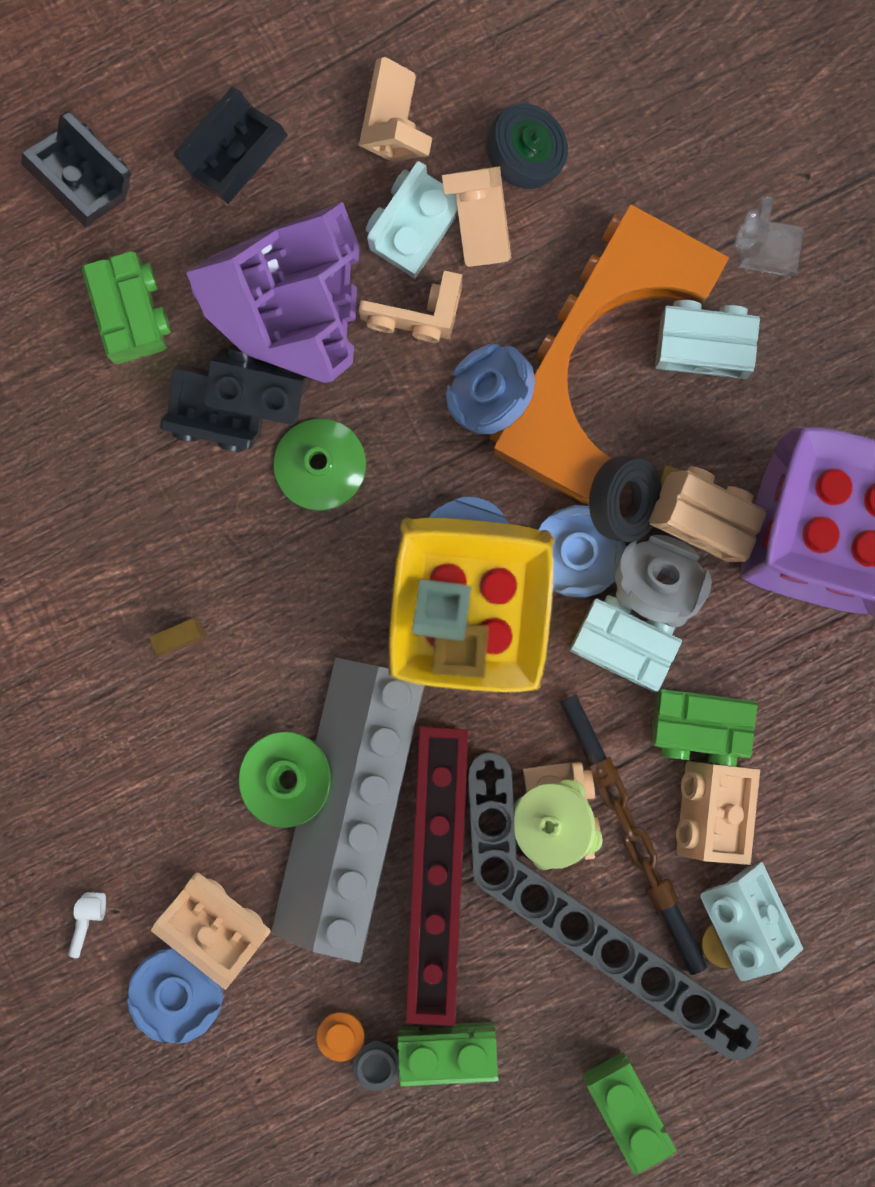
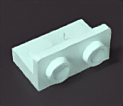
(412, 221)
(752, 923)

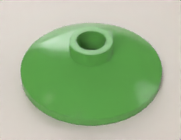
(324, 487)
(263, 779)

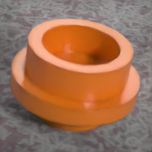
(340, 1036)

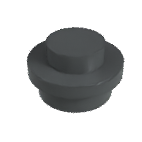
(376, 1065)

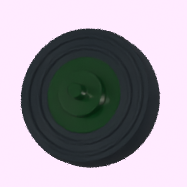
(527, 146)

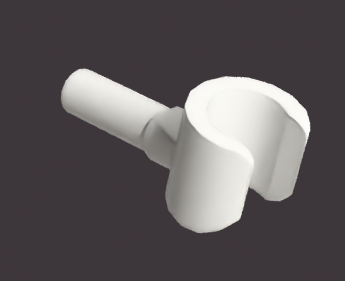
(88, 907)

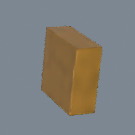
(178, 637)
(462, 657)

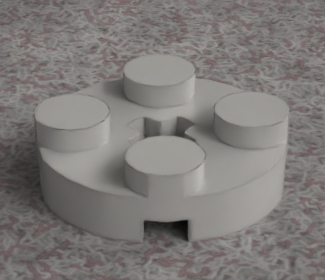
(649, 597)

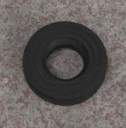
(606, 494)

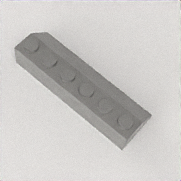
(343, 848)

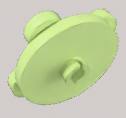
(556, 825)

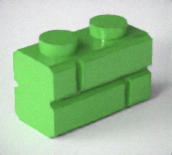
(125, 307)
(704, 725)
(447, 1054)
(629, 1113)

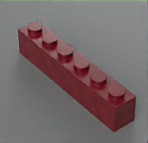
(437, 876)

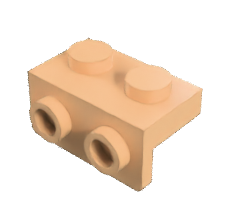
(211, 930)

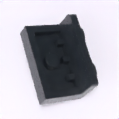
(229, 145)
(78, 170)
(254, 387)
(192, 419)

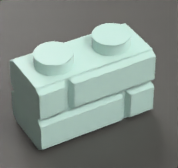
(707, 340)
(626, 644)

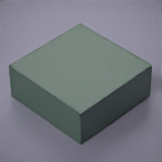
(441, 610)

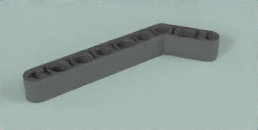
(598, 930)

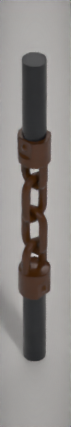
(660, 889)

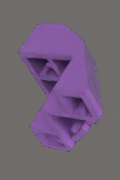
(287, 293)

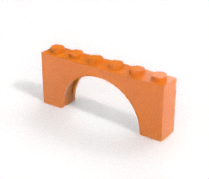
(639, 263)

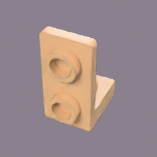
(386, 115)
(480, 215)
(429, 328)

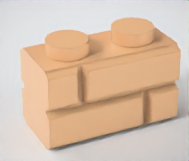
(708, 515)

